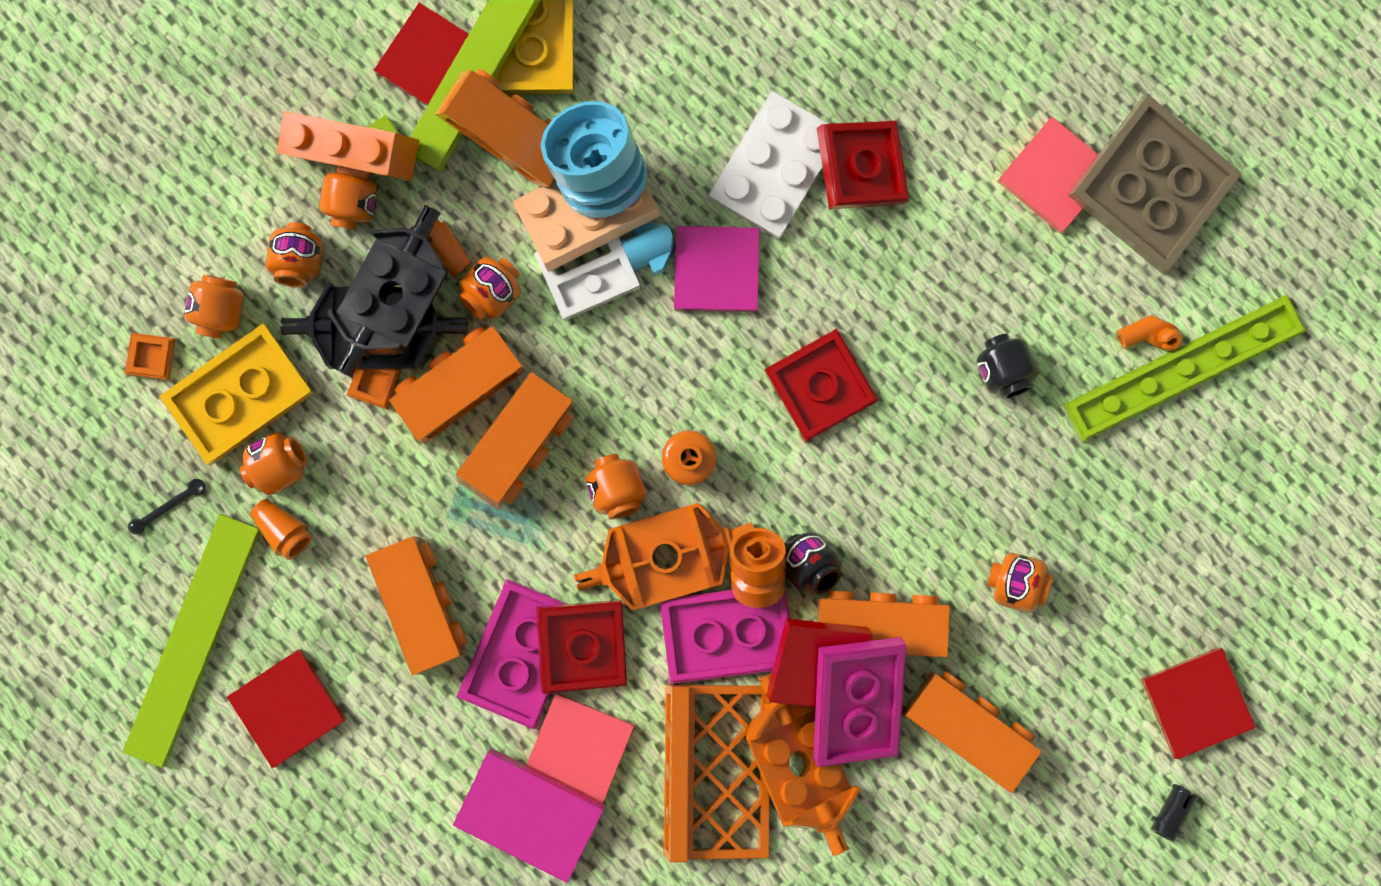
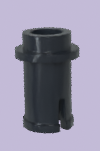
(1174, 813)

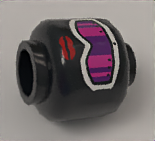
(1007, 366)
(812, 563)

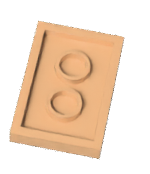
(566, 235)

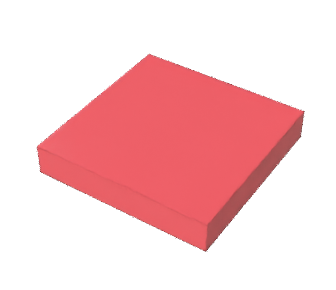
(1048, 172)
(580, 746)

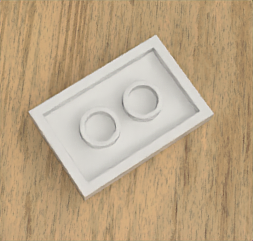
(772, 166)

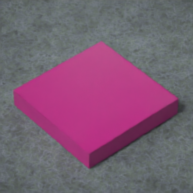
(716, 269)

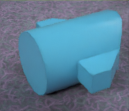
(650, 246)

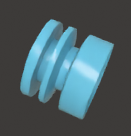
(594, 159)

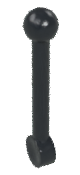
(195, 487)

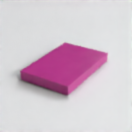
(720, 636)
(506, 662)
(859, 701)
(529, 815)

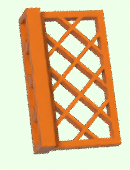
(680, 779)

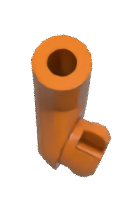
(1153, 331)

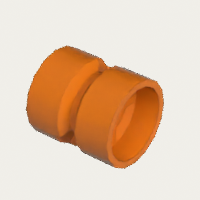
(758, 567)

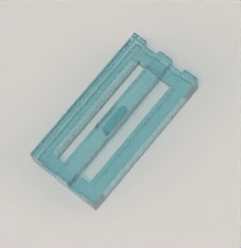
(459, 499)

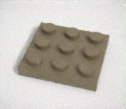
(1154, 184)

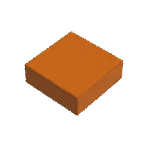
(150, 356)
(374, 386)

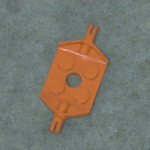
(629, 557)
(819, 794)

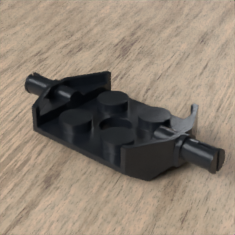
(395, 259)
(333, 346)

